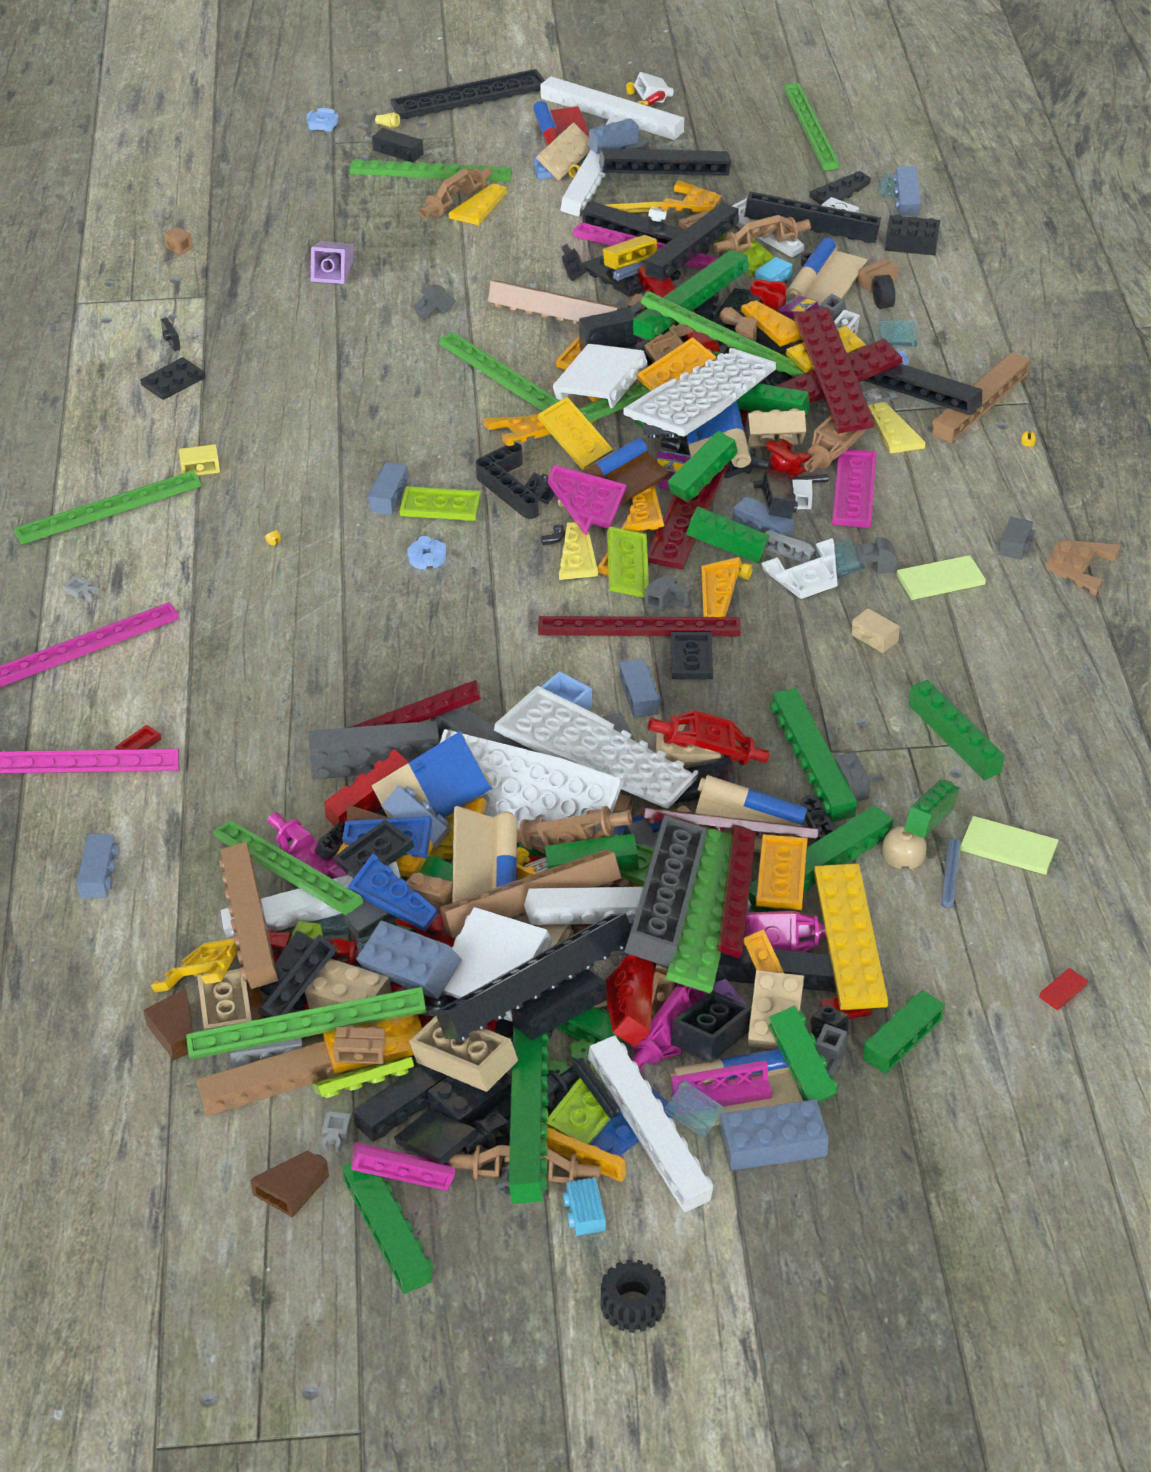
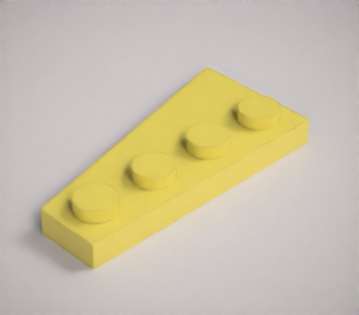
(894, 430)
(578, 555)

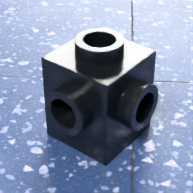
(538, 484)
(829, 1016)

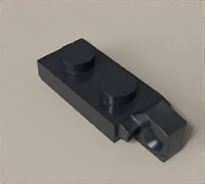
(572, 262)

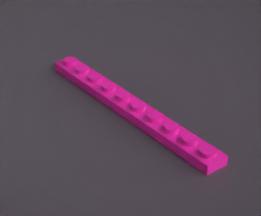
(611, 238)
(87, 643)
(89, 761)

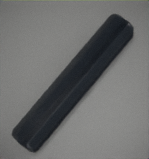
(596, 1088)

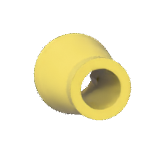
(390, 120)

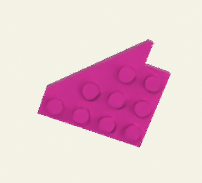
(587, 496)

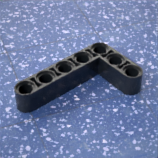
(493, 473)

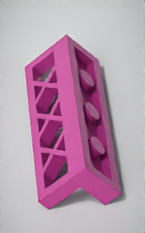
(733, 1092)
(401, 1166)

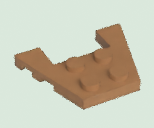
(668, 342)
(1073, 558)

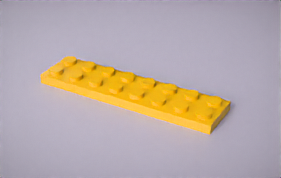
(850, 937)

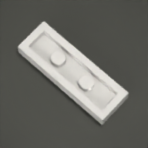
(657, 214)

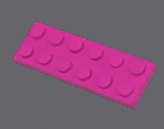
(854, 488)

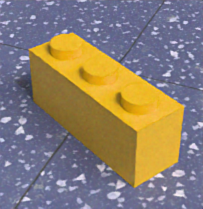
(629, 252)

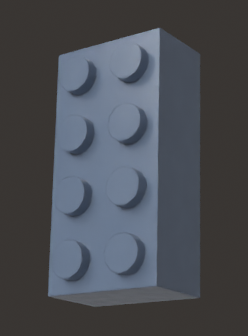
(409, 959)
(773, 1134)

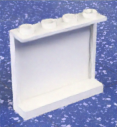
(601, 373)
(491, 948)

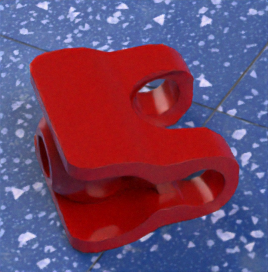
(771, 293)
(785, 460)

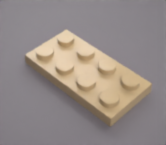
(565, 151)

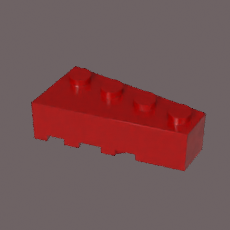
(361, 792)
(630, 998)

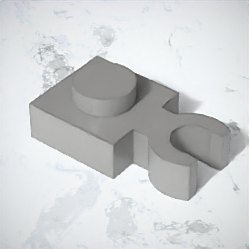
(80, 587)
(335, 1128)

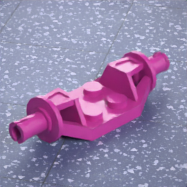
(303, 845)
(785, 929)
(658, 1043)

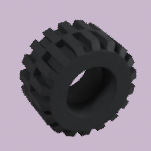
(633, 1313)

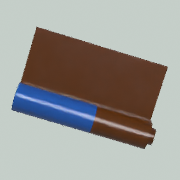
(629, 466)

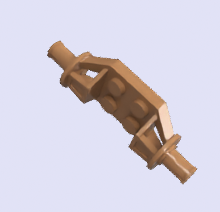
(465, 180)
(779, 226)
(829, 445)
(570, 829)
(501, 1152)

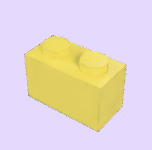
(199, 459)

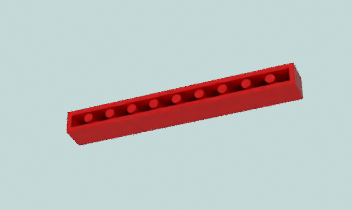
(663, 288)

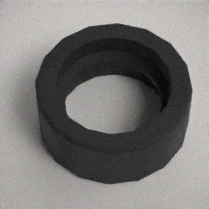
(883, 291)

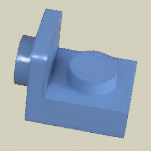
(540, 171)

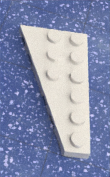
(788, 247)

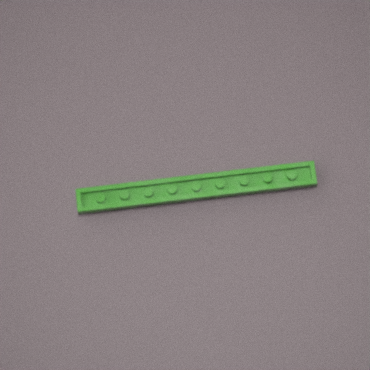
(811, 126)
(422, 169)
(718, 332)
(498, 371)
(602, 408)
(107, 507)
(291, 868)
(305, 1023)

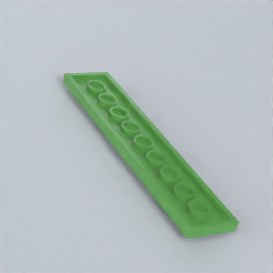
(696, 952)

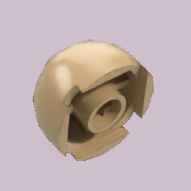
(904, 848)

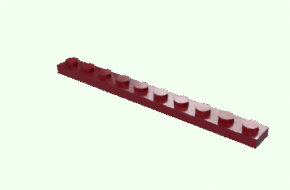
(636, 625)

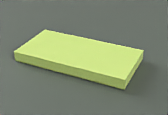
(941, 577)
(1009, 845)

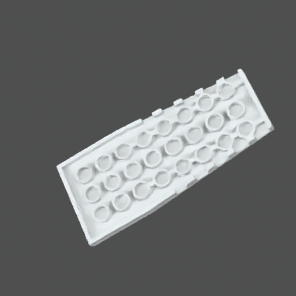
(702, 394)
(580, 736)
(539, 784)

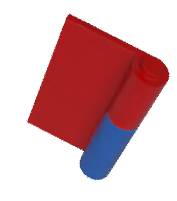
(556, 121)

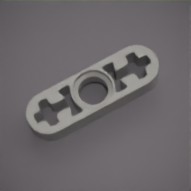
(799, 550)

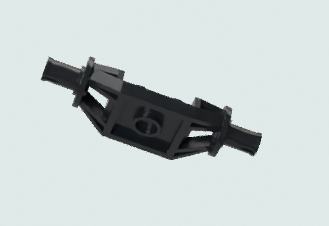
(682, 443)
(500, 1116)

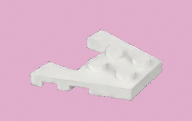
(810, 576)

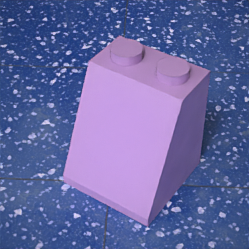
(331, 261)

